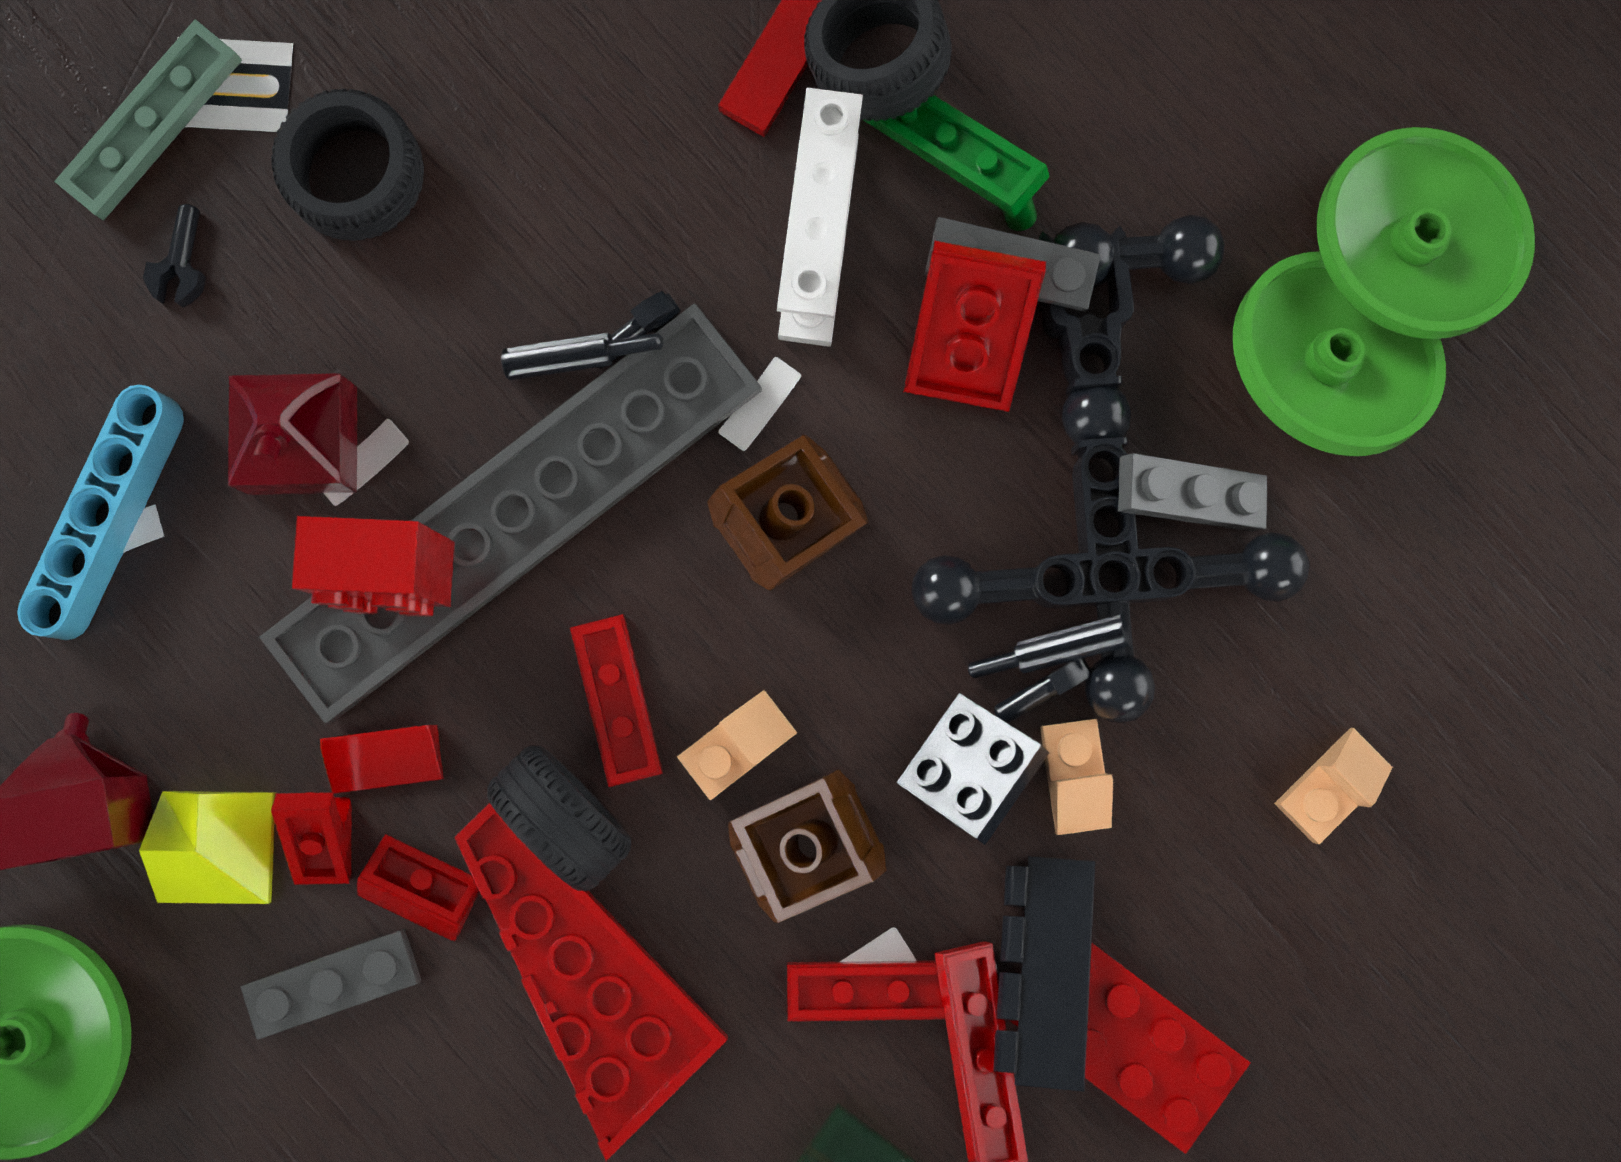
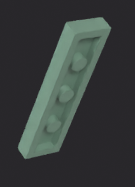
(148, 120)

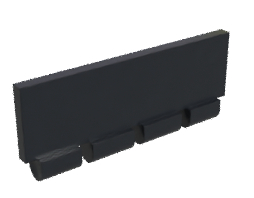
(1054, 982)

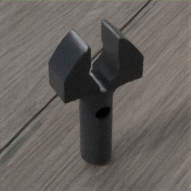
(178, 262)
(648, 317)
(1053, 684)

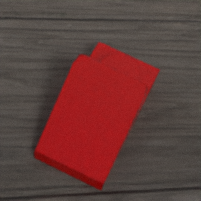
(315, 836)

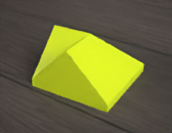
(211, 847)

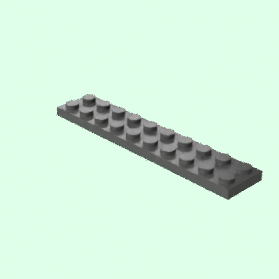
(528, 505)

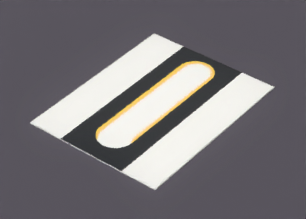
(254, 93)

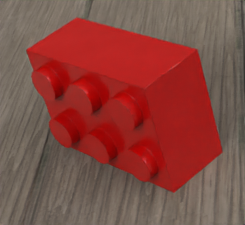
(373, 565)

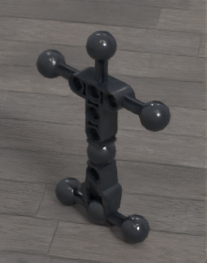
(1097, 421)

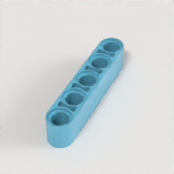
(77, 525)

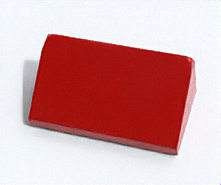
(382, 758)
(418, 887)

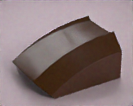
(786, 511)
(807, 847)

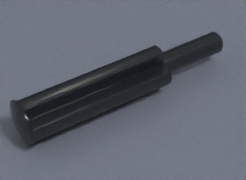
(572, 354)
(1059, 647)

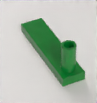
(972, 157)

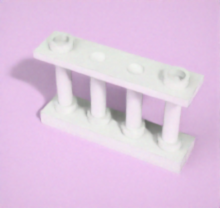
(818, 216)

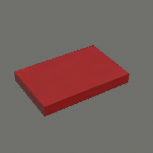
(973, 325)

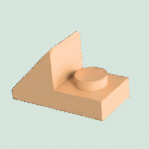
(737, 744)
(1076, 777)
(1334, 786)

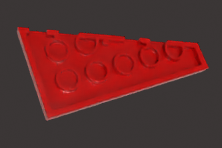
(600, 996)

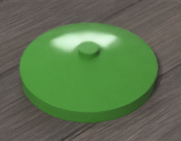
(1425, 233)
(1330, 369)
(59, 1039)

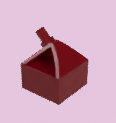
(292, 434)
(70, 801)

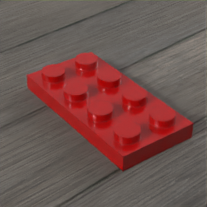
(1154, 1055)

